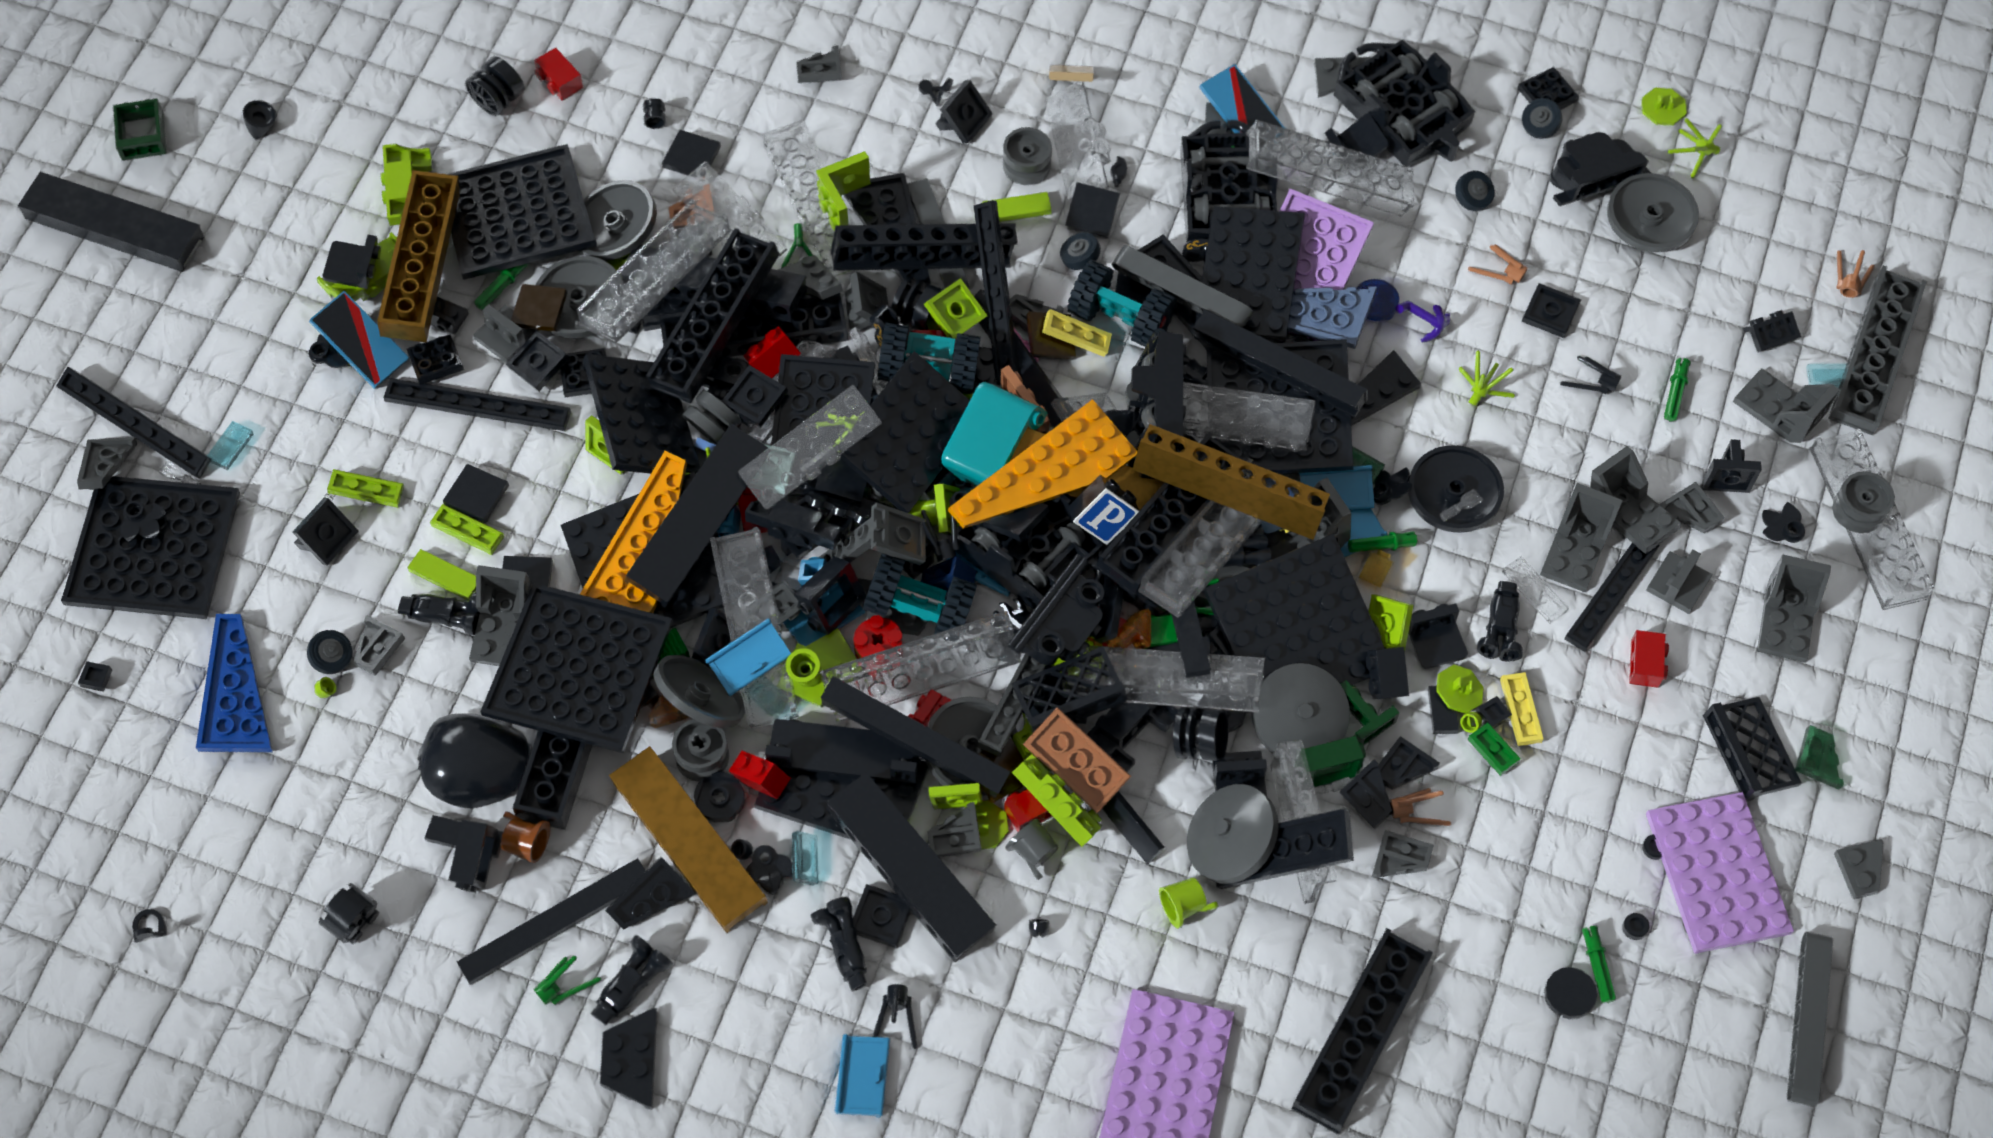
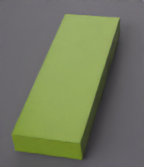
(1023, 206)
(365, 488)
(467, 529)
(443, 574)

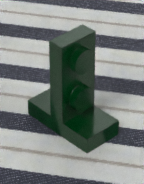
(1367, 715)

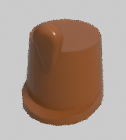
(525, 838)

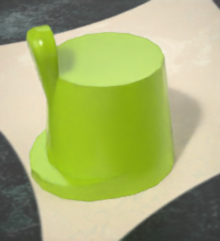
(1183, 900)

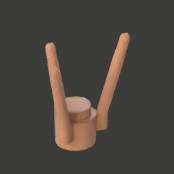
(1514, 269)
(1851, 284)
(1403, 807)

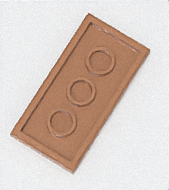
(1077, 760)

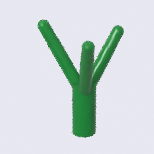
(798, 241)

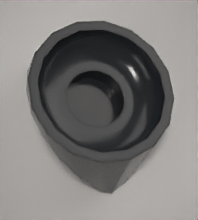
(258, 117)

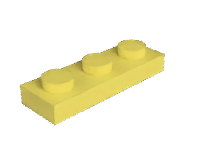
(1077, 333)
(1521, 706)

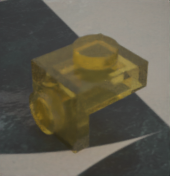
(1376, 568)

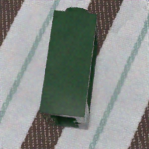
(144, 145)
(1335, 760)

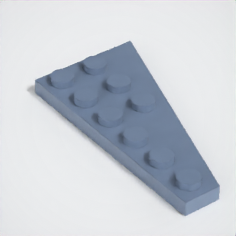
(1331, 313)

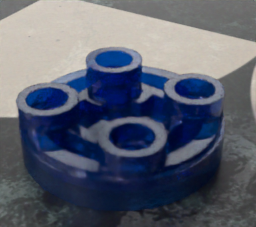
(1384, 301)

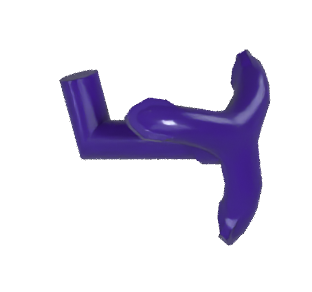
(1439, 321)

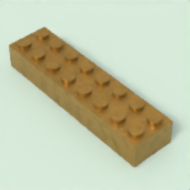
(419, 256)

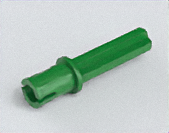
(497, 286)
(1678, 382)
(1391, 541)
(1599, 964)

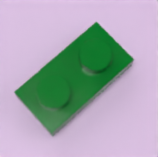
(1494, 749)

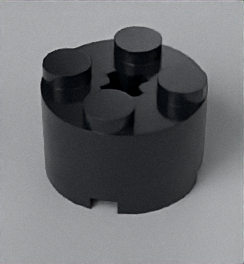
(349, 913)

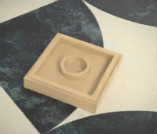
(1071, 73)

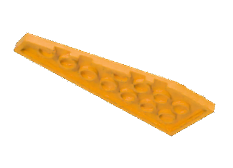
(1052, 466)
(634, 534)

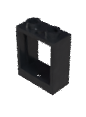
(807, 596)
(472, 855)

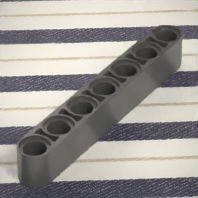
(1183, 287)
(1810, 1019)

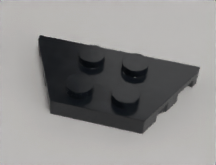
(630, 1058)

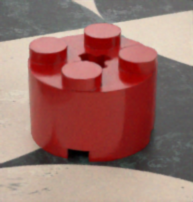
(876, 636)

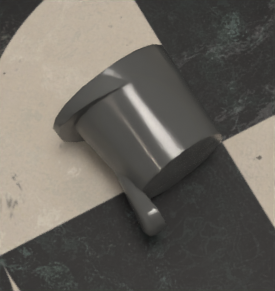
(1033, 845)

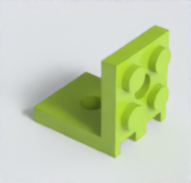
(839, 180)

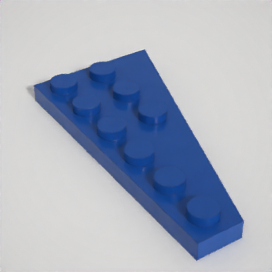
(231, 705)

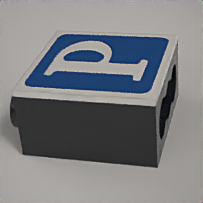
(1104, 509)

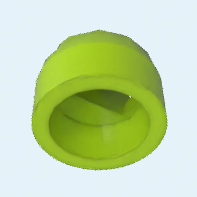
(325, 684)
(1467, 722)

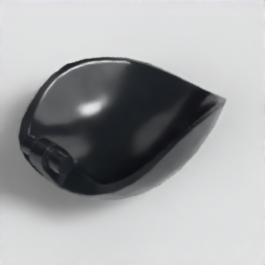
(472, 759)

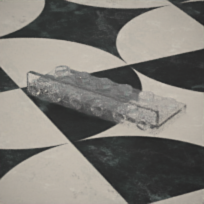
(1247, 416)
(1297, 801)

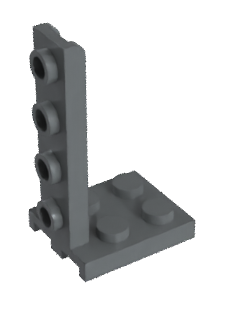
(886, 532)

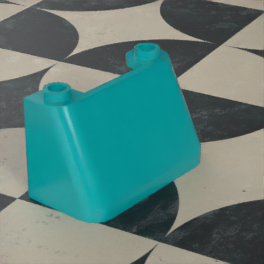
(989, 433)

